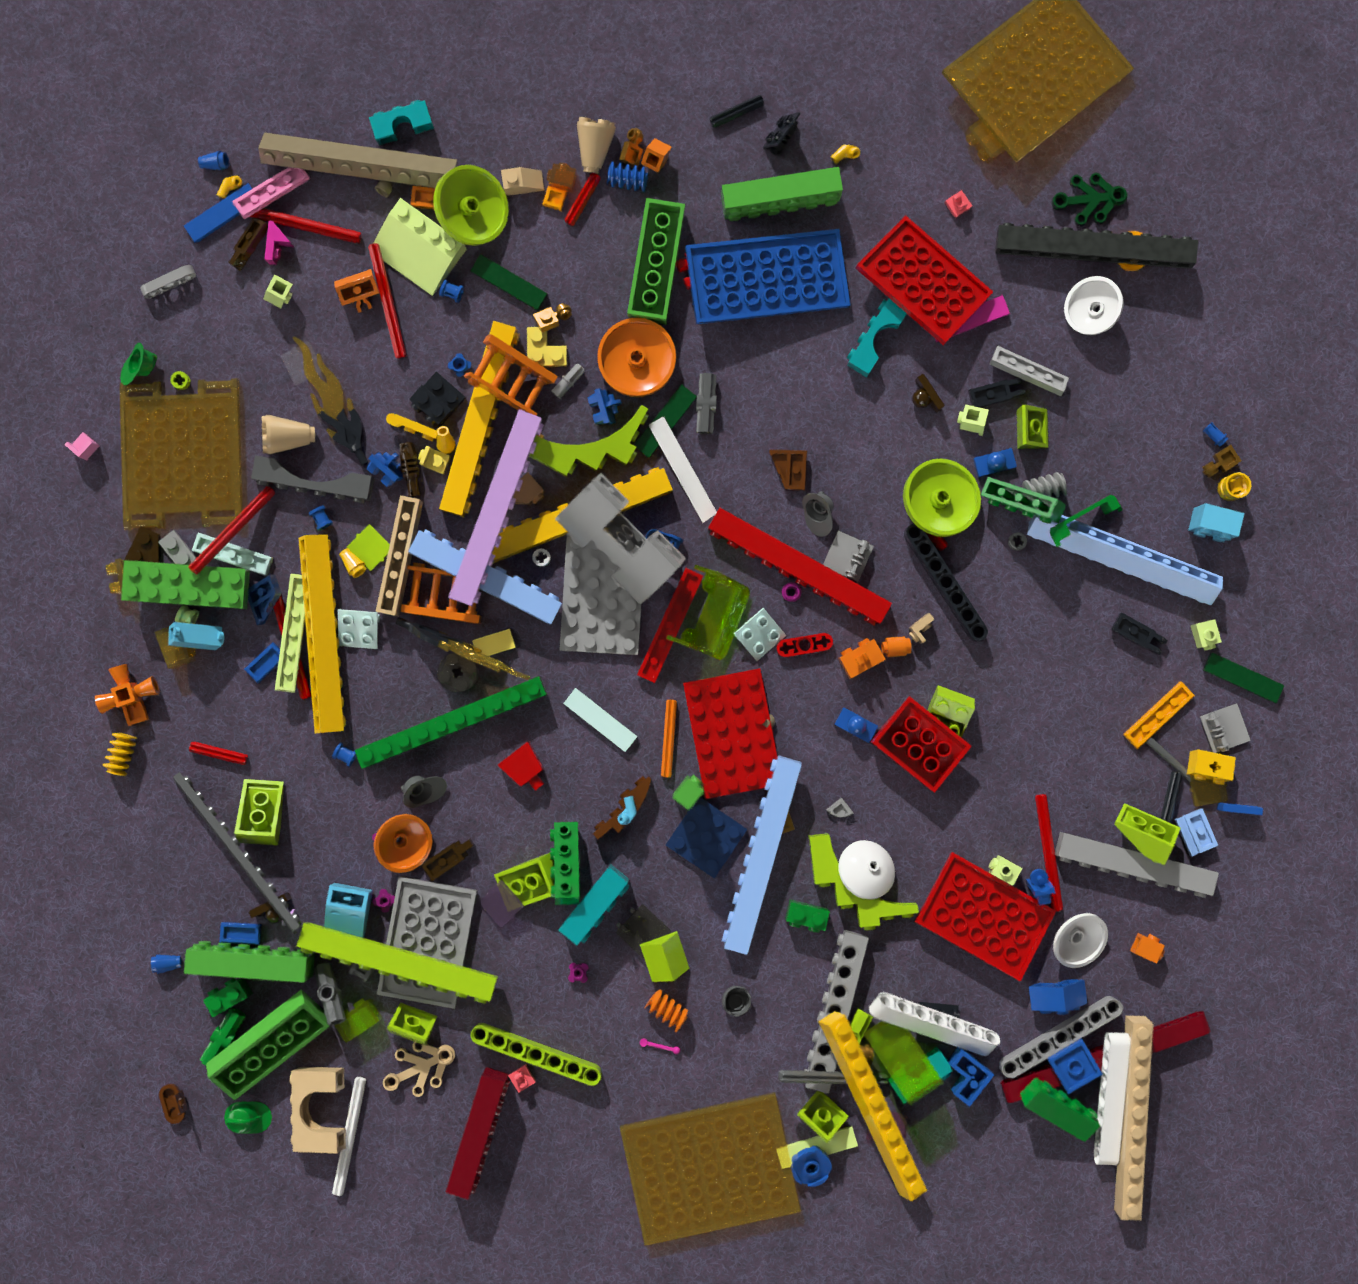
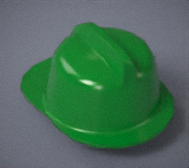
(138, 364)
(247, 1117)

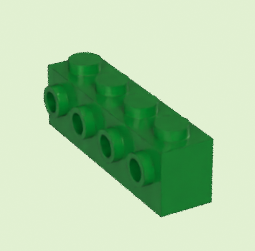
(1024, 500)
(566, 863)
(1060, 1109)

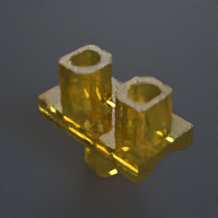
(116, 569)

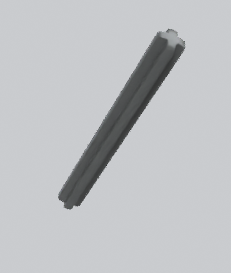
(824, 1077)

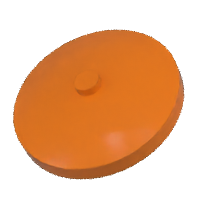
(636, 357)

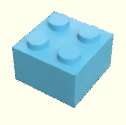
(1215, 522)

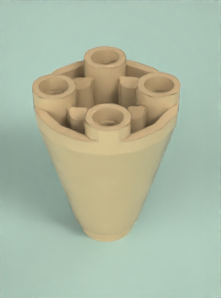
(594, 142)
(284, 434)

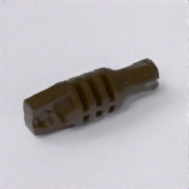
(410, 468)

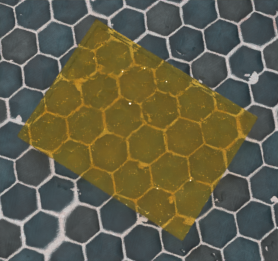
(1037, 72)
(709, 1168)

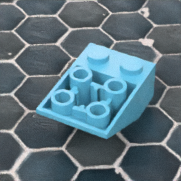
(347, 909)

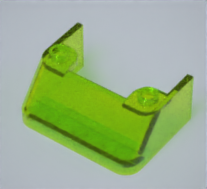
(718, 617)

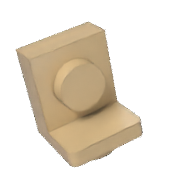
(922, 624)

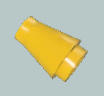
(445, 441)
(353, 564)

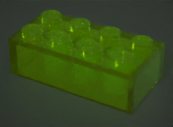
(903, 1060)

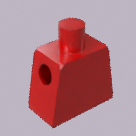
(523, 766)

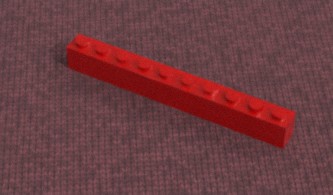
(798, 565)

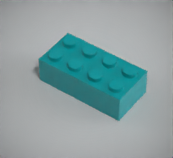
(594, 904)

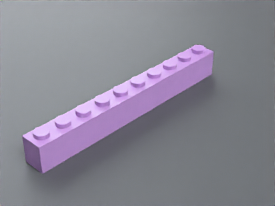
(495, 508)

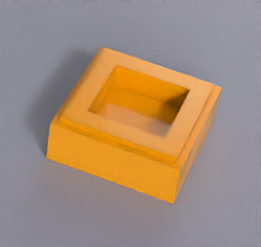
(554, 198)

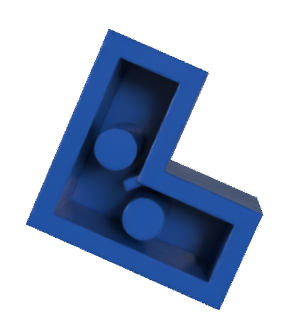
(1058, 996)
(973, 1076)

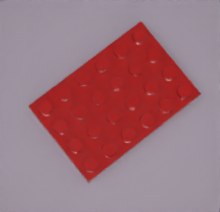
(924, 280)
(729, 733)
(985, 916)

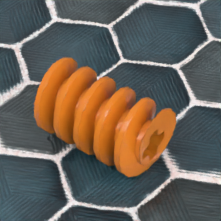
(667, 1009)

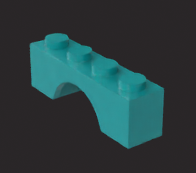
(864, 356)

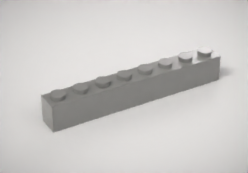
(1134, 863)

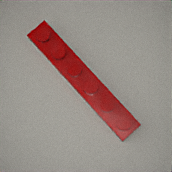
(670, 625)

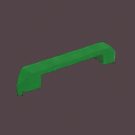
(1061, 530)

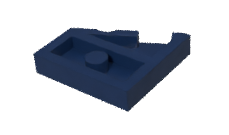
(263, 598)

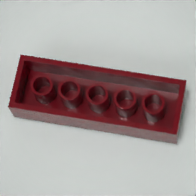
(476, 1135)

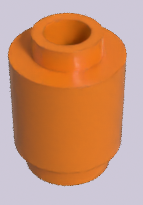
(896, 646)

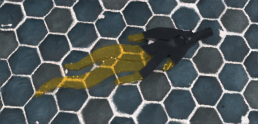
(333, 408)
(459, 647)

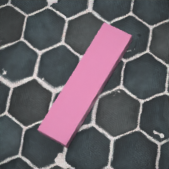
(270, 191)

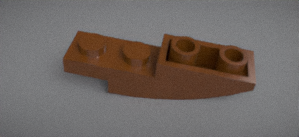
(638, 793)

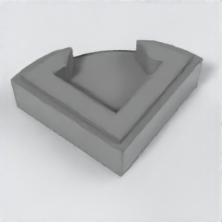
(840, 809)

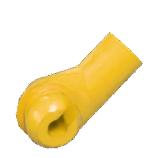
(845, 151)
(229, 184)

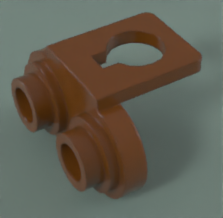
(173, 1103)

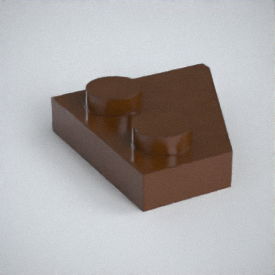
(791, 467)

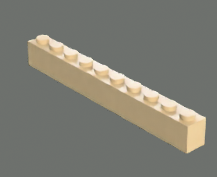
(1134, 1127)

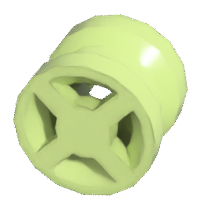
(186, 615)

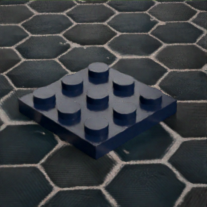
(706, 837)

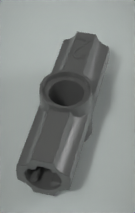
(706, 403)
(332, 1005)

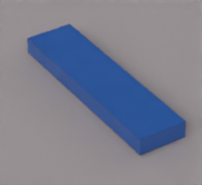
(215, 216)

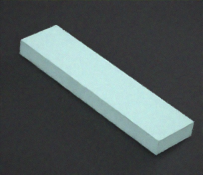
(236, 555)
(600, 719)

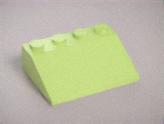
(418, 247)

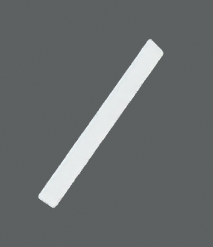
(682, 469)

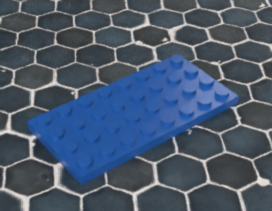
(767, 276)

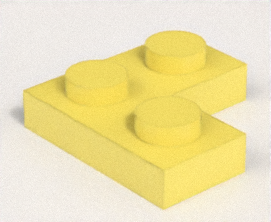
(541, 353)

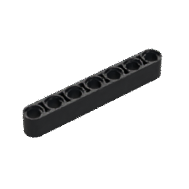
(954, 588)

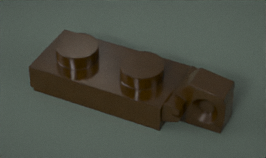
(248, 242)
(446, 859)

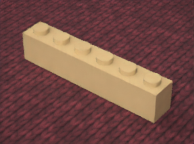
(398, 557)

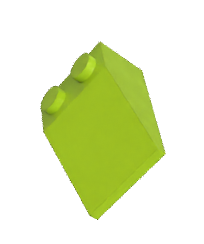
(260, 812)
(1148, 833)
(529, 880)

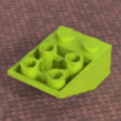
(952, 709)

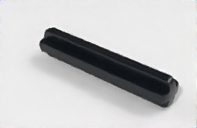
(736, 111)
(1171, 796)

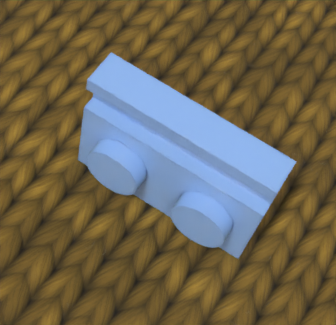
(1196, 832)

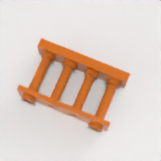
(510, 357)
(432, 609)

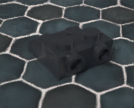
(437, 399)

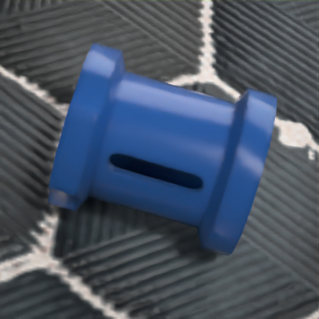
(451, 291)
(320, 518)
(344, 754)

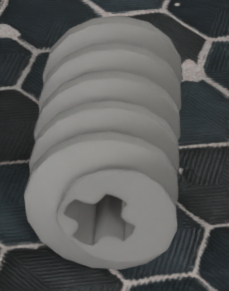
(1047, 485)

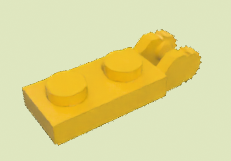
(411, 426)

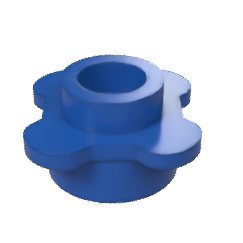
(453, 365)

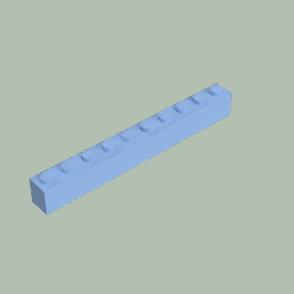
(1133, 559)
(762, 854)

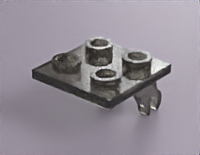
(641, 928)

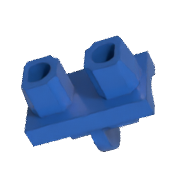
(607, 406)
(387, 464)
(1040, 886)

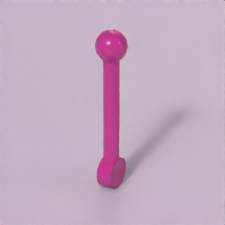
(643, 1042)

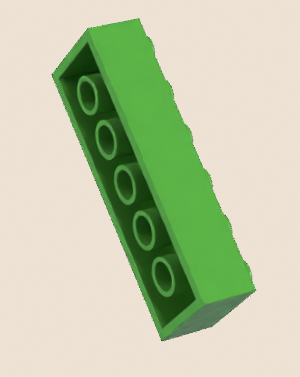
(781, 193)
(656, 260)
(179, 586)
(249, 962)
(267, 1045)

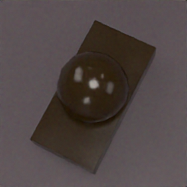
(926, 395)
(270, 914)

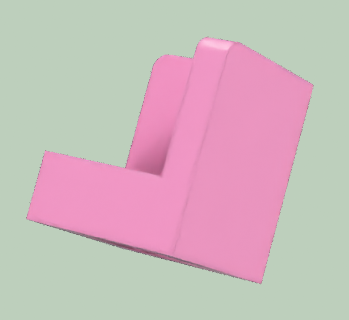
(83, 446)

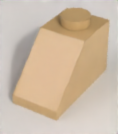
(522, 181)

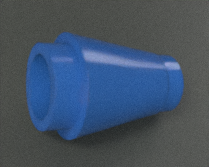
(215, 161)
(165, 963)

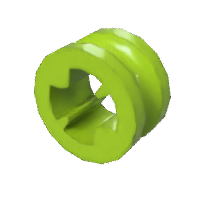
(185, 385)

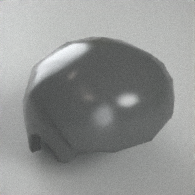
(736, 1001)

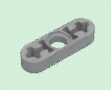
(168, 281)

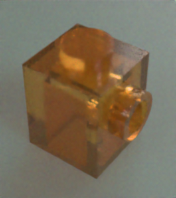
(562, 177)

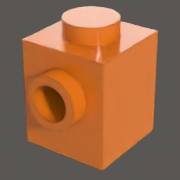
(656, 155)
(1148, 947)

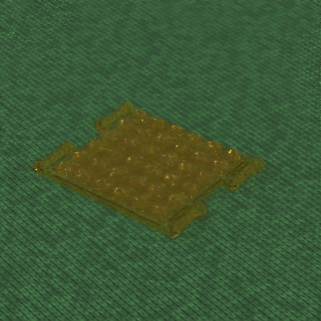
(180, 453)

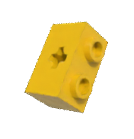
(1222, 766)

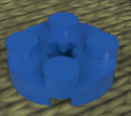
(809, 1156)

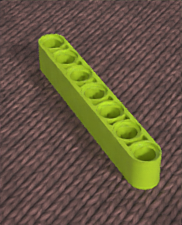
(526, 1055)

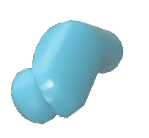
(629, 812)

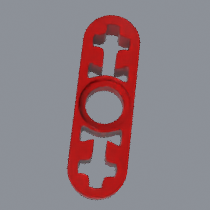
(818, 637)

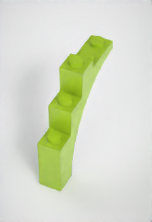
(617, 446)
(826, 871)

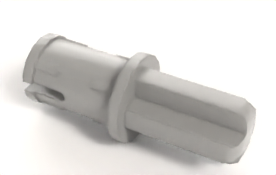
(568, 381)

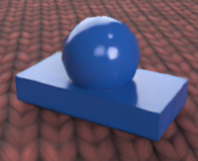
(994, 462)
(856, 725)

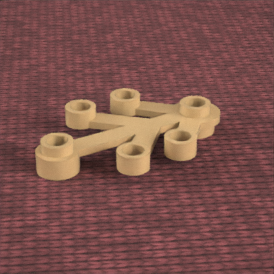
(422, 1065)

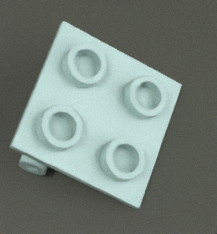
(358, 628)
(759, 634)

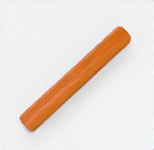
(668, 741)

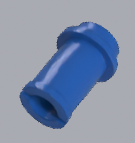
(1215, 434)

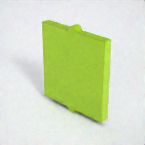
(369, 547)

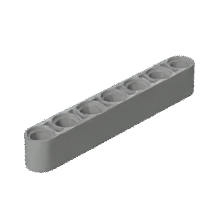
(1070, 1036)

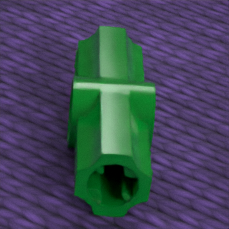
(223, 1034)

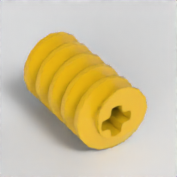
(119, 754)

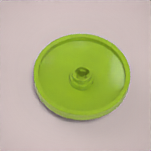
(470, 205)
(941, 497)

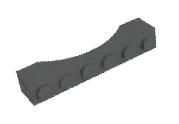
(353, 485)

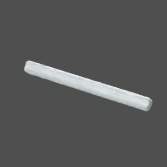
(350, 1129)

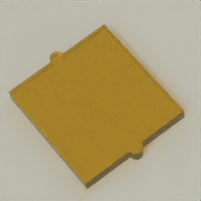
(1207, 792)

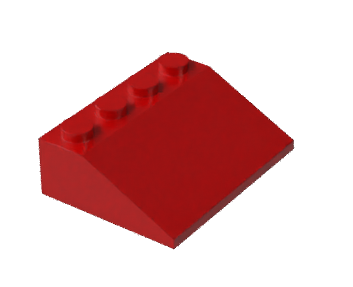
(921, 744)

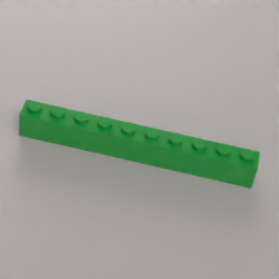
(451, 722)

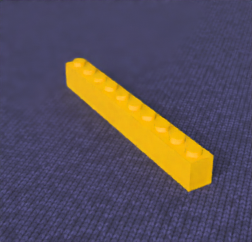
(475, 432)
(545, 528)
(321, 633)
(872, 1105)

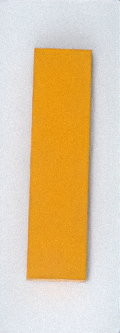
(1158, 715)

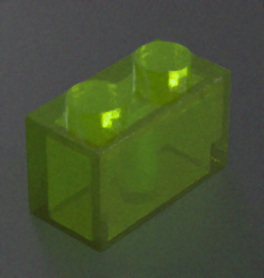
(358, 1019)

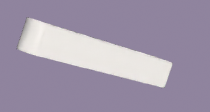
(934, 1024)
(1112, 1098)

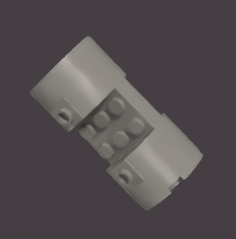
(640, 561)

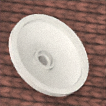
(1086, 297)
(858, 874)
(1080, 940)

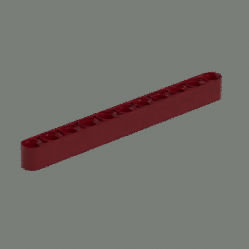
(1163, 1037)

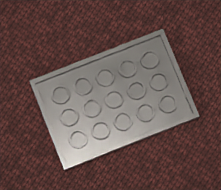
(594, 609)
(430, 922)

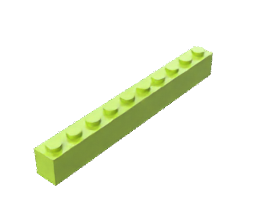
(397, 961)

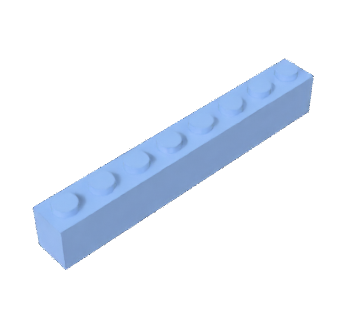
(497, 583)

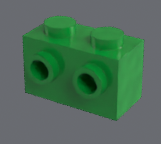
(807, 915)
(228, 996)

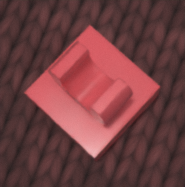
(958, 204)
(522, 1078)

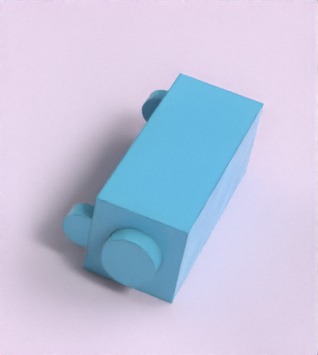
(195, 636)

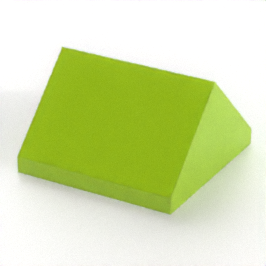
(1032, 427)
(665, 958)
(412, 1024)
(822, 1115)

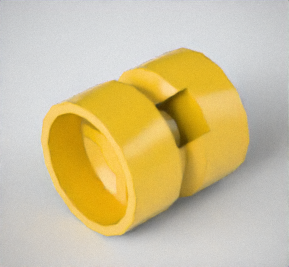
(1234, 486)

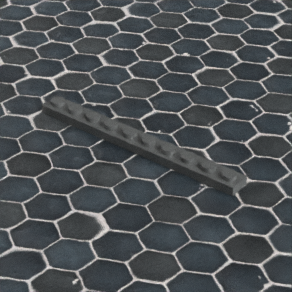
(241, 858)

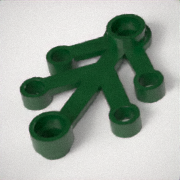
(1092, 198)

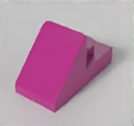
(275, 239)

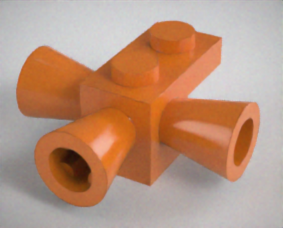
(127, 695)

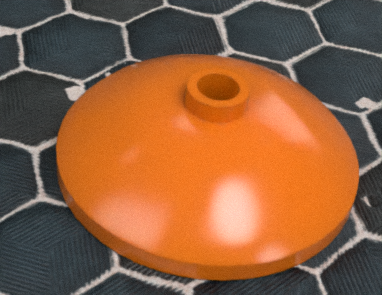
(412, 848)

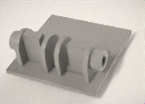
(848, 556)
(1225, 728)

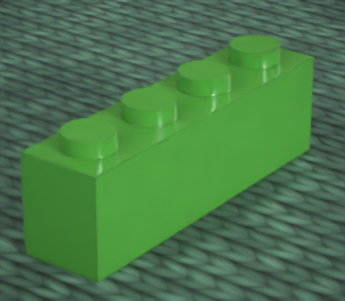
(688, 791)

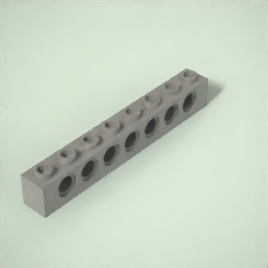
(844, 1001)

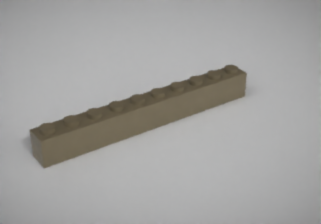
(353, 160)

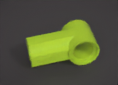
(860, 1023)

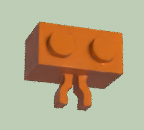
(357, 288)
(861, 658)

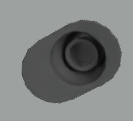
(818, 513)
(422, 790)

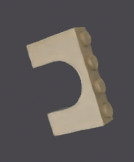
(307, 1134)

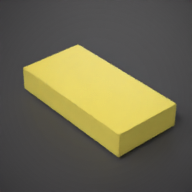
(495, 643)

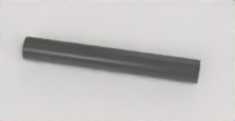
(1168, 757)

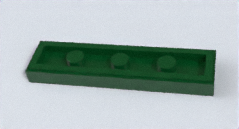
(509, 282)
(672, 413)
(1243, 677)

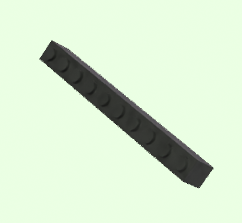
(1096, 246)

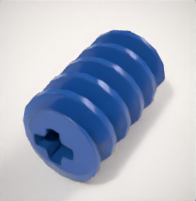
(627, 177)

